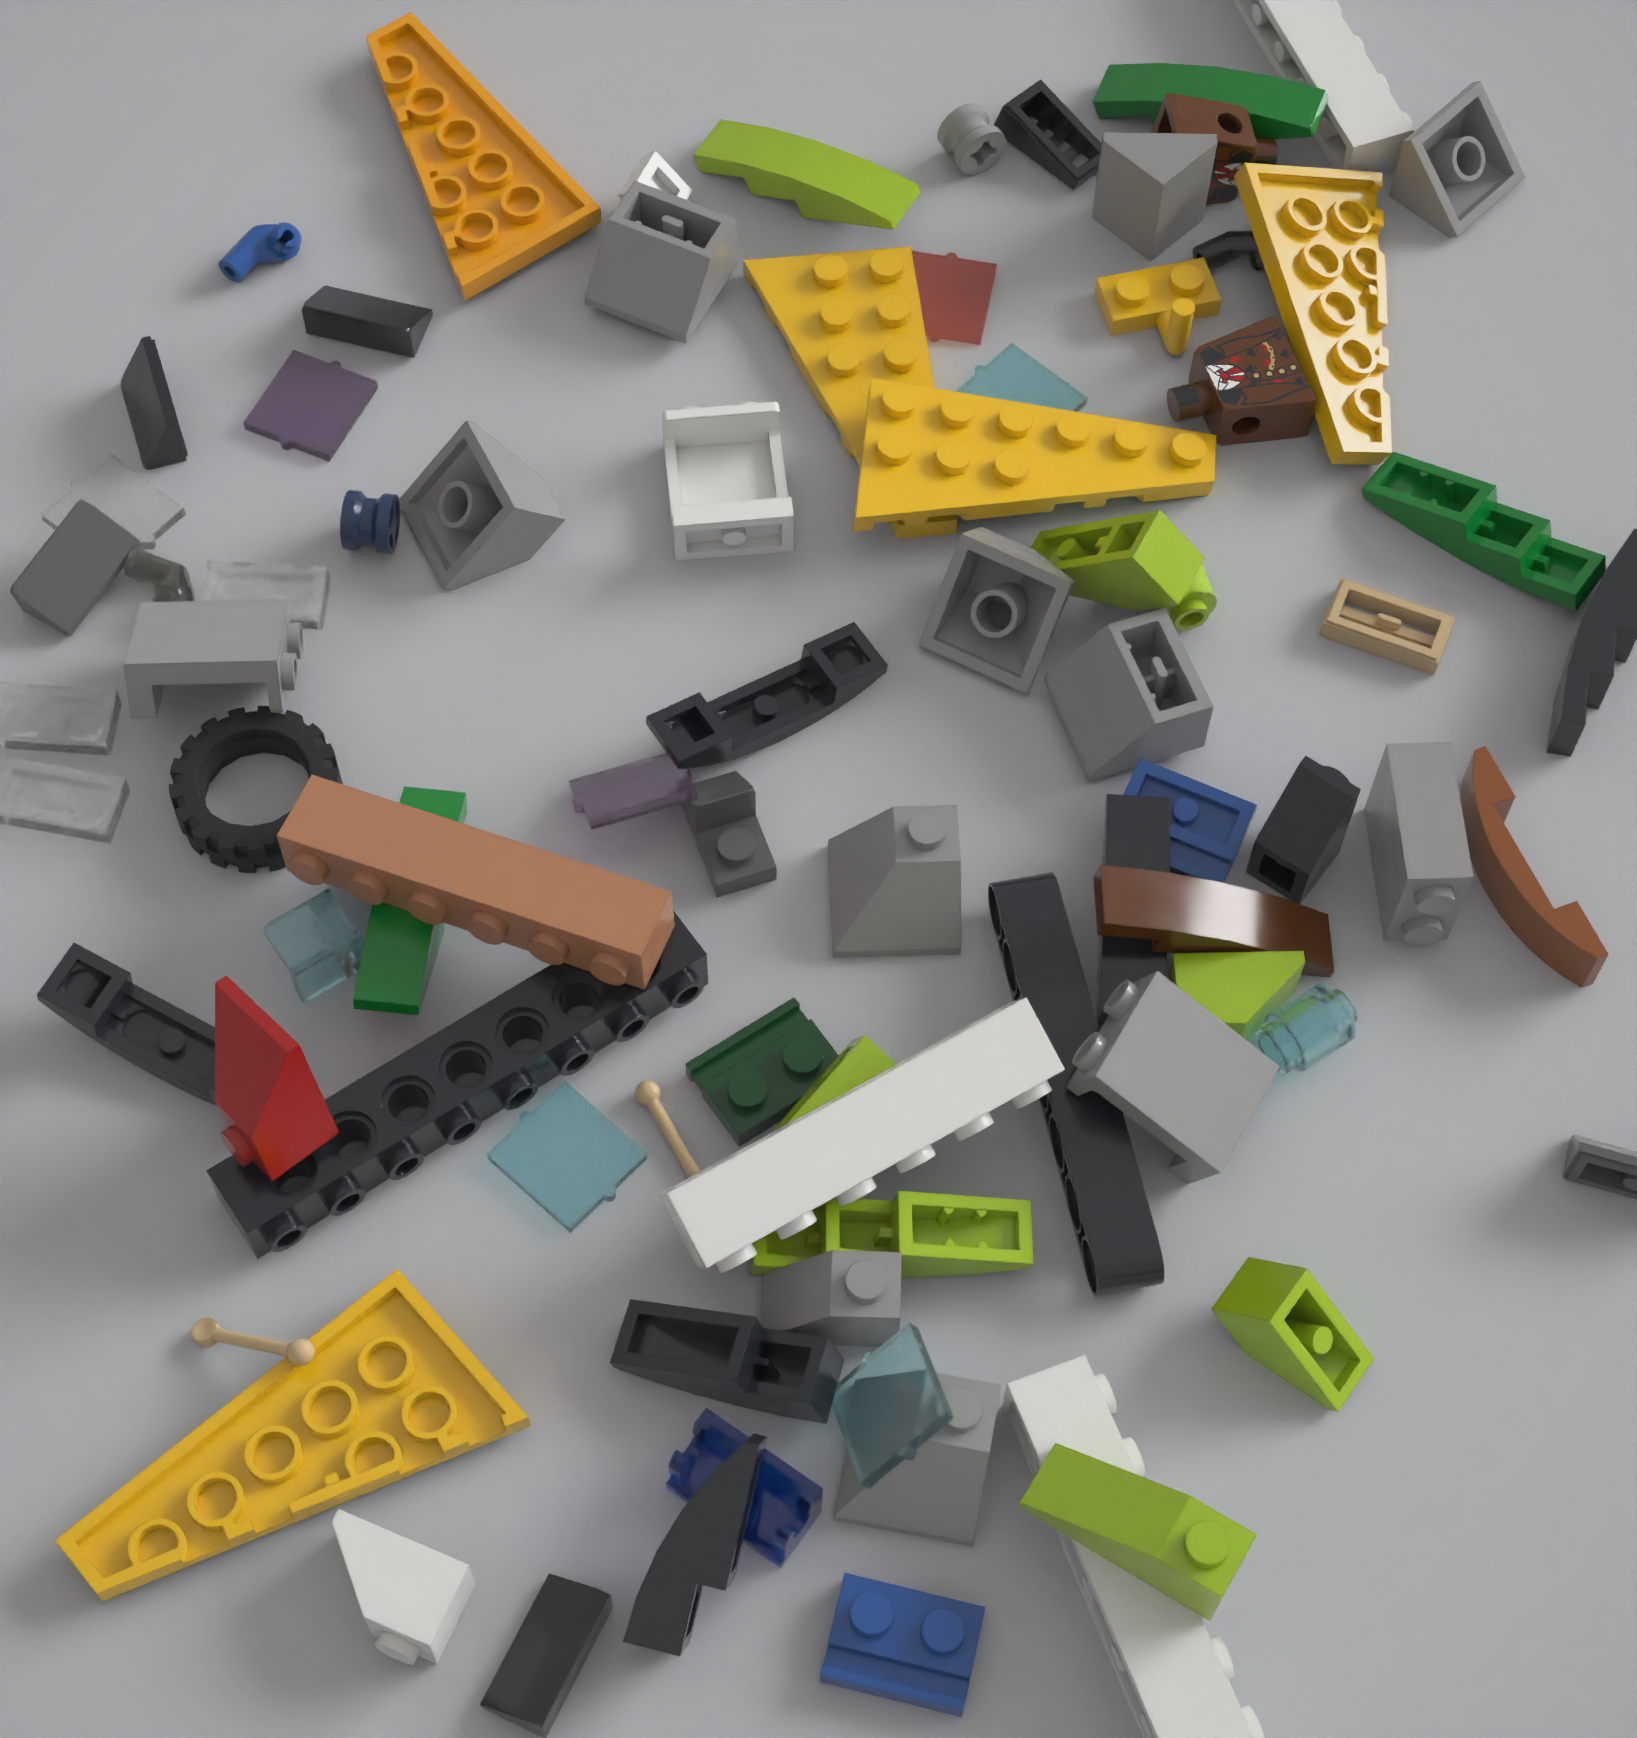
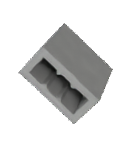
(1418, 842)

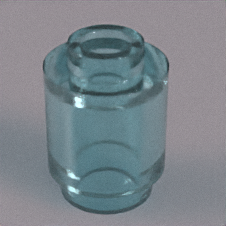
(1307, 1028)

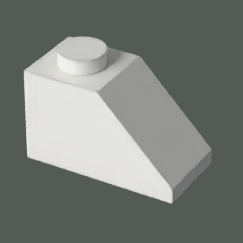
(403, 1588)

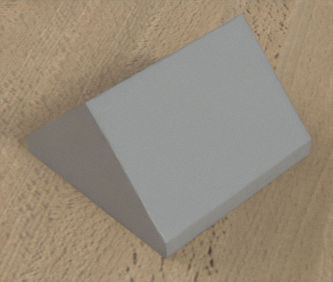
(1456, 164)
(1153, 187)

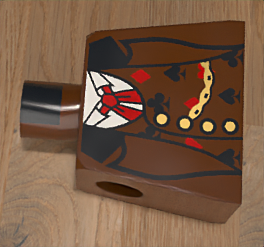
(1234, 138)
(1247, 387)

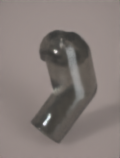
(168, 578)

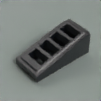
(1051, 114)

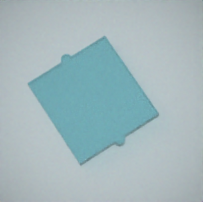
(1023, 379)
(567, 1156)
(890, 1405)

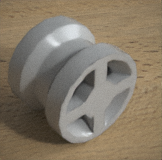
(971, 139)

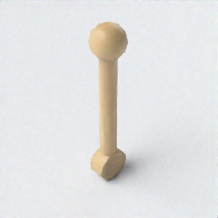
(648, 1094)
(208, 1333)

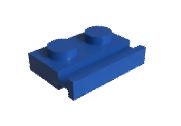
(1204, 821)
(902, 1644)

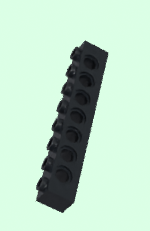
(454, 1112)

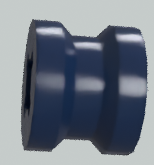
(370, 521)

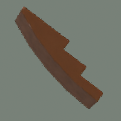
(1207, 916)

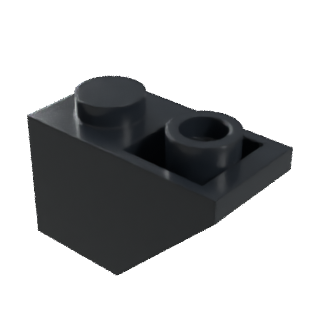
(1304, 830)

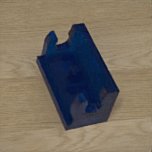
(783, 1499)

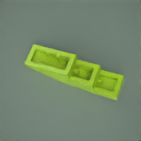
(817, 176)
(930, 1229)

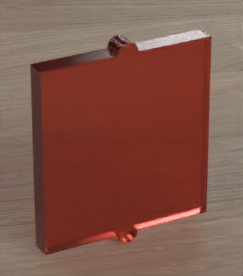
(953, 295)

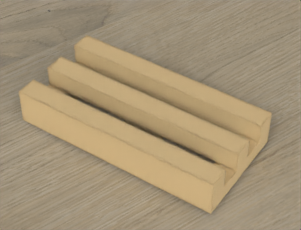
(1385, 634)

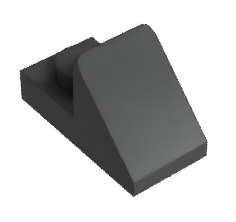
(729, 834)

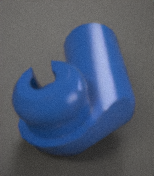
(260, 245)

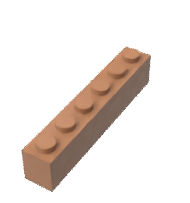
(477, 882)

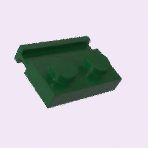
(761, 1070)

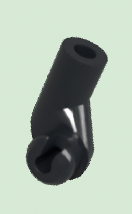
(1228, 248)

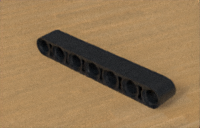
(1085, 1130)

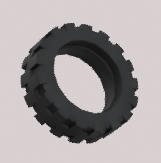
(219, 746)

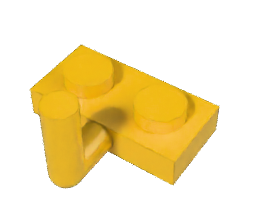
(1159, 298)

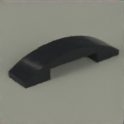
(771, 707)
(132, 1021)

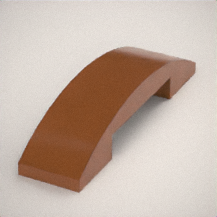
(1556, 936)

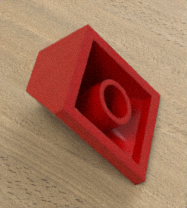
(264, 1087)

